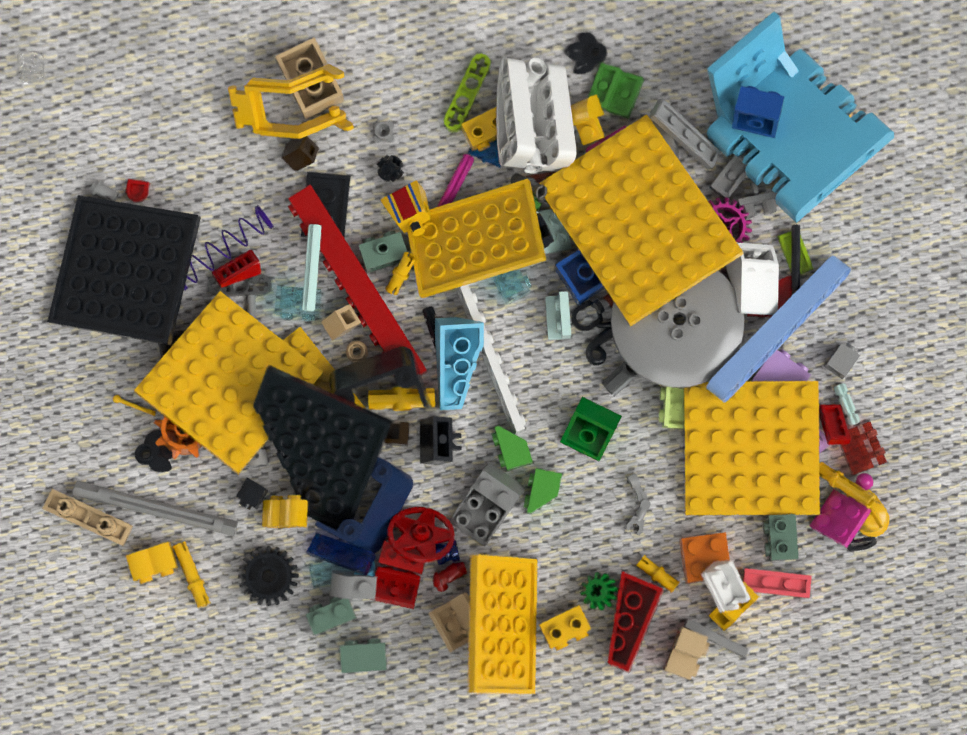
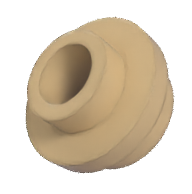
(353, 345)

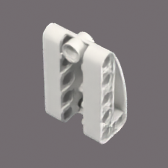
(534, 116)

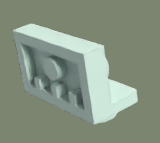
(558, 316)

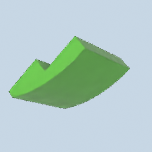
(616, 90)

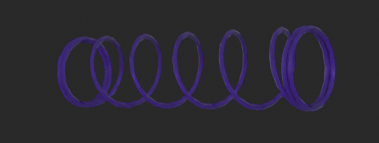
(258, 210)

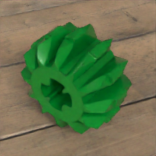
(606, 592)

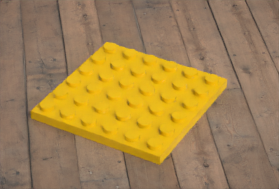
(214, 376)
(753, 450)

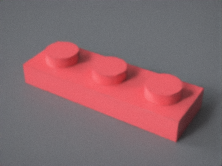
(778, 583)

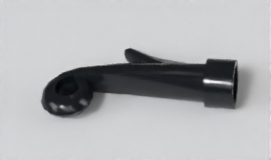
(595, 344)

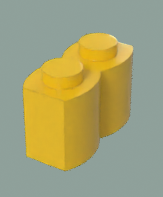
(284, 512)
(152, 561)

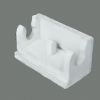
(725, 585)

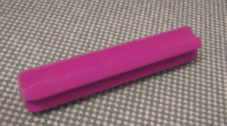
(457, 180)

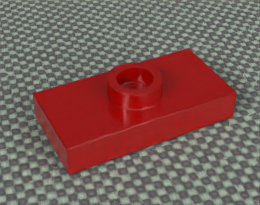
(834, 424)

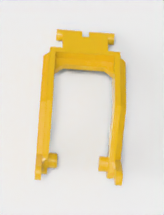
(251, 109)

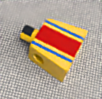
(408, 208)

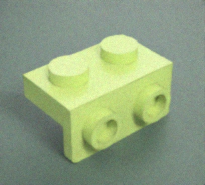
(672, 414)

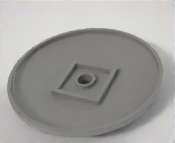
(687, 352)

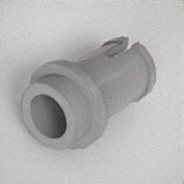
(103, 191)

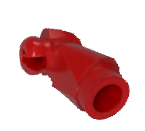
(448, 575)

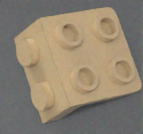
(453, 621)

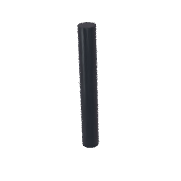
(795, 258)

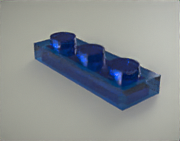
(341, 554)

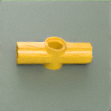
(398, 399)

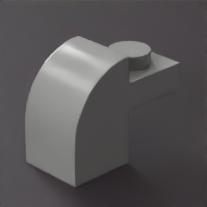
(349, 585)

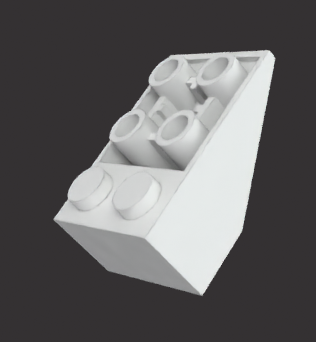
(755, 279)

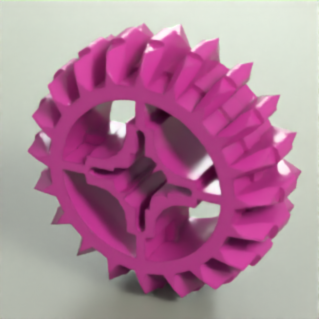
(739, 217)

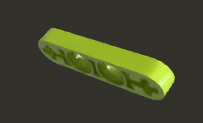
(464, 91)

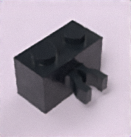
(437, 440)

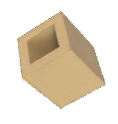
(341, 322)

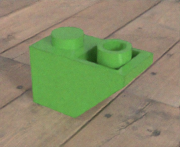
(513, 449)
(544, 489)

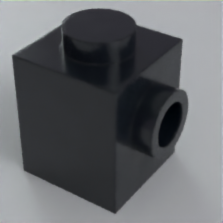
(251, 494)

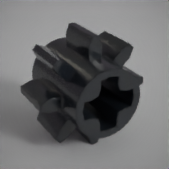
(390, 168)

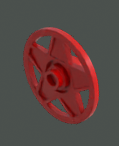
(421, 534)

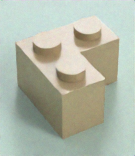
(685, 653)

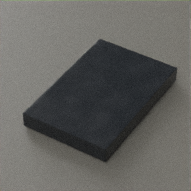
(333, 193)

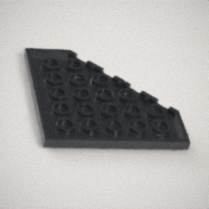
(321, 443)

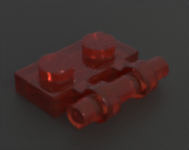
(856, 452)

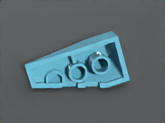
(457, 351)

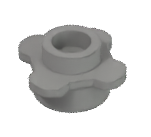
(387, 136)

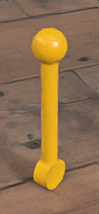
(116, 399)

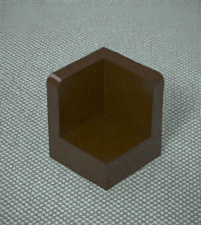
(300, 153)
(398, 434)

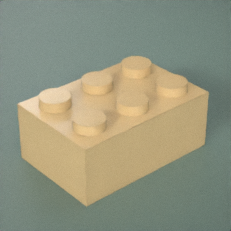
(302, 60)

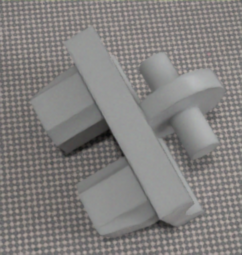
(766, 199)

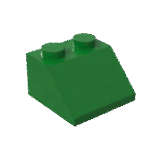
(590, 429)

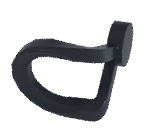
(599, 309)
(873, 542)

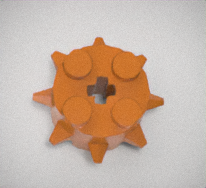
(177, 443)

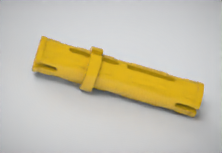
(838, 480)
(190, 571)

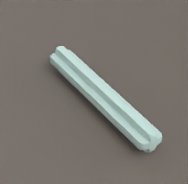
(311, 268)

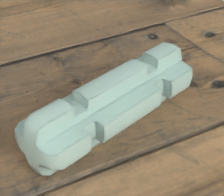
(846, 404)

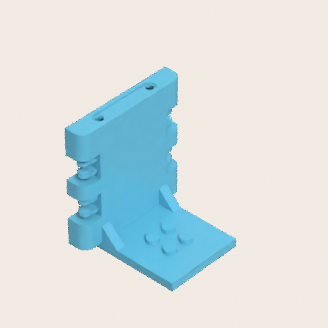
(815, 137)

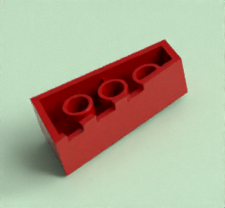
(634, 612)

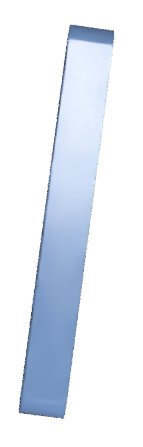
(778, 328)

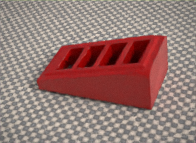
(243, 266)

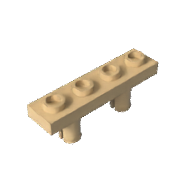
(87, 517)

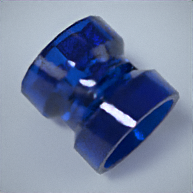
(453, 554)

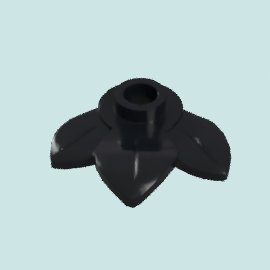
(583, 53)
(159, 455)

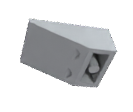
(487, 504)

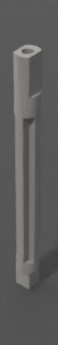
(155, 508)

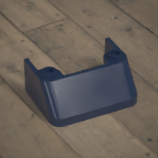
(387, 503)

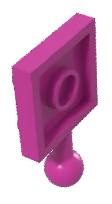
(842, 515)

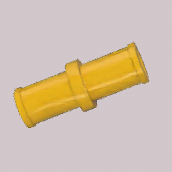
(400, 273)
(657, 574)

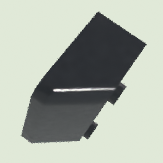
(396, 361)

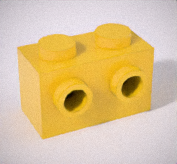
(481, 130)
(565, 627)

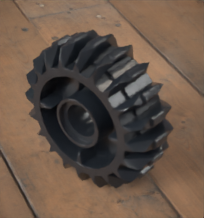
(254, 576)

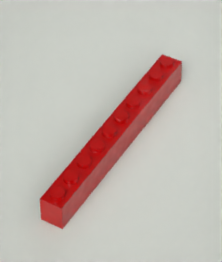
(350, 274)

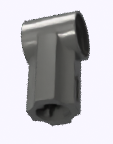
(618, 379)

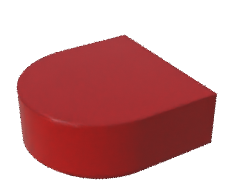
(137, 190)

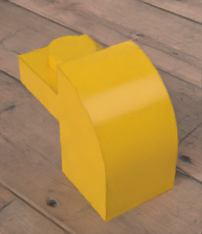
(585, 118)
(727, 618)

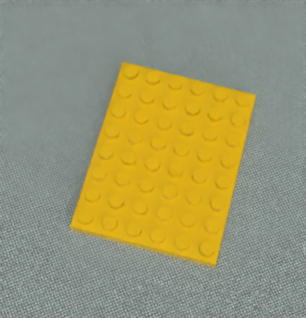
(639, 220)

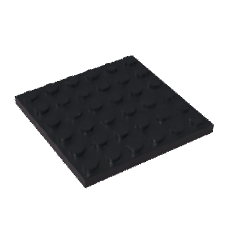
(124, 269)

